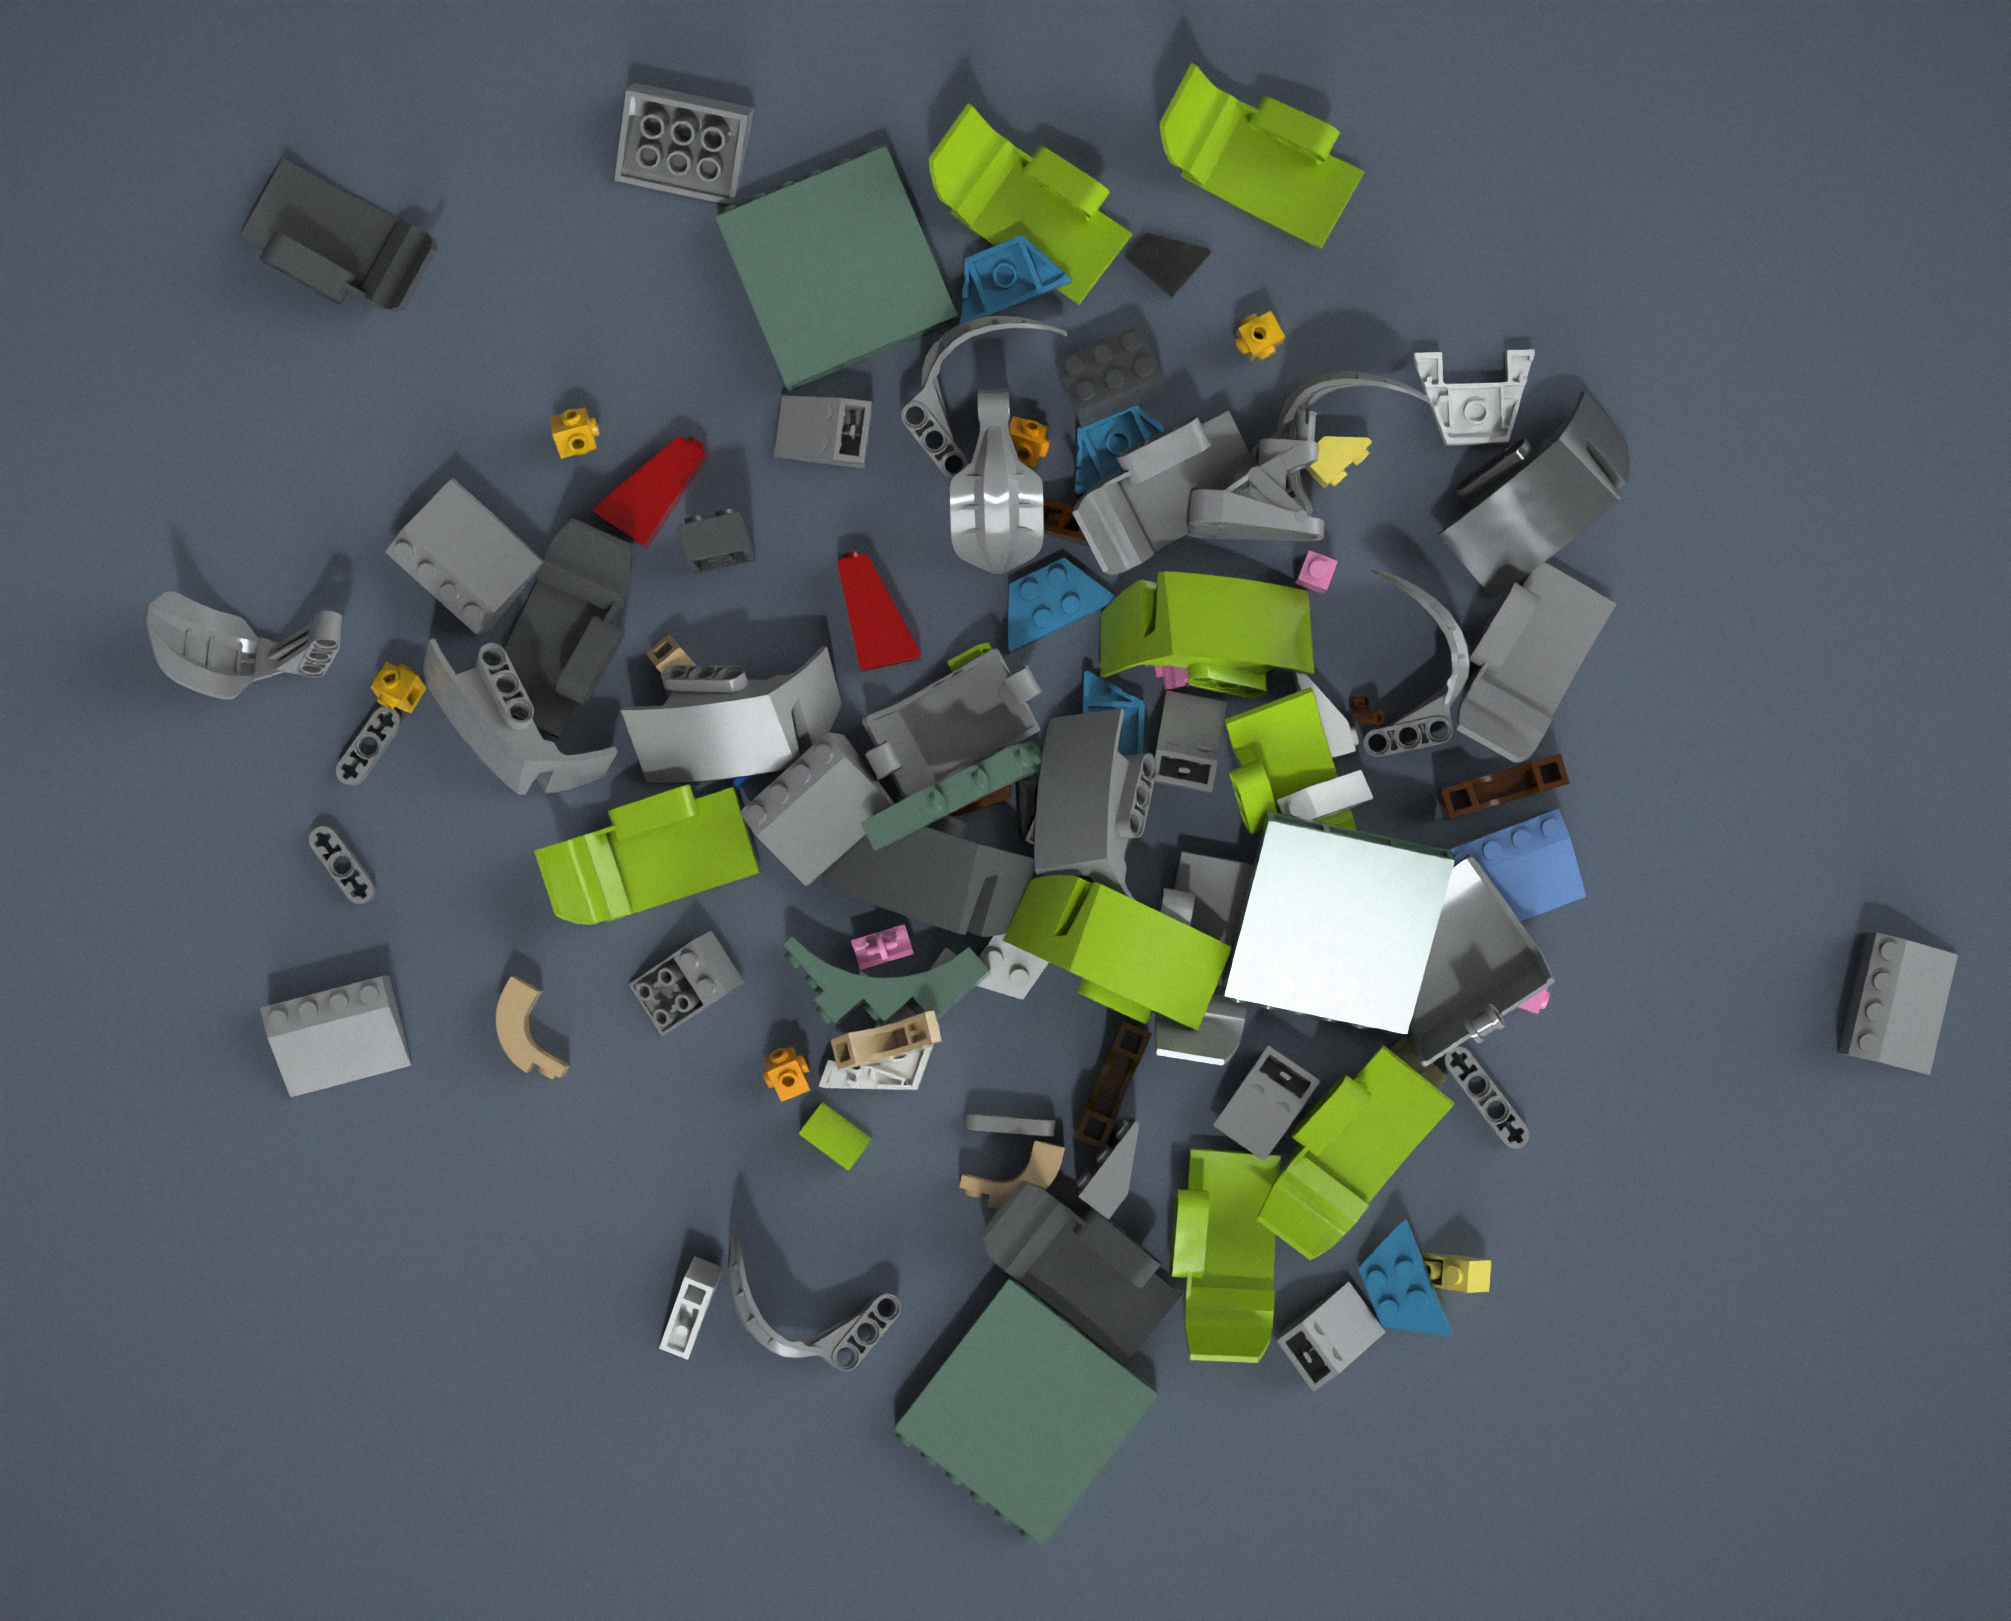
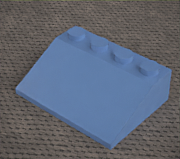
(1529, 863)

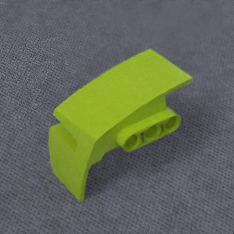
(1259, 158)
(1038, 196)
(1213, 627)
(1278, 754)
(649, 856)
(1120, 948)
(1350, 1151)
(1225, 1255)

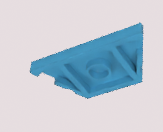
(1006, 278)
(1105, 440)
(1051, 601)
(1104, 696)
(1402, 1286)

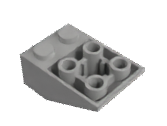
(824, 430)
(1189, 741)
(686, 983)
(1266, 1103)
(1110, 1179)
(1329, 1336)

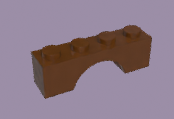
(1502, 787)

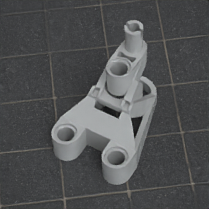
(1271, 512)

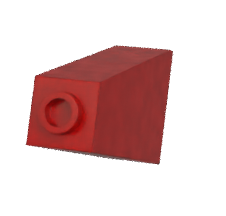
(651, 494)
(875, 622)

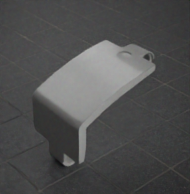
(952, 723)

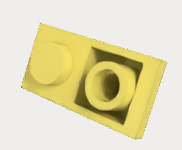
(1335, 456)
(1458, 1272)

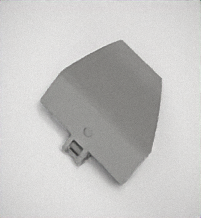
(1475, 968)

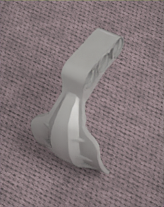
(1311, 393)
(930, 397)
(996, 496)
(221, 652)
(1438, 705)
(825, 1343)

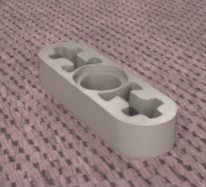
(362, 769)
(335, 842)
(1009, 1124)

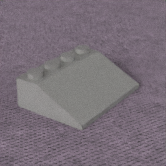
(683, 143)
(465, 557)
(817, 807)
(1897, 1002)
(336, 1035)

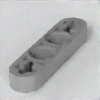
(1482, 1099)

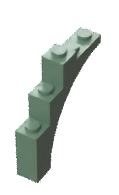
(952, 794)
(886, 997)

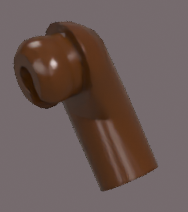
(1363, 714)

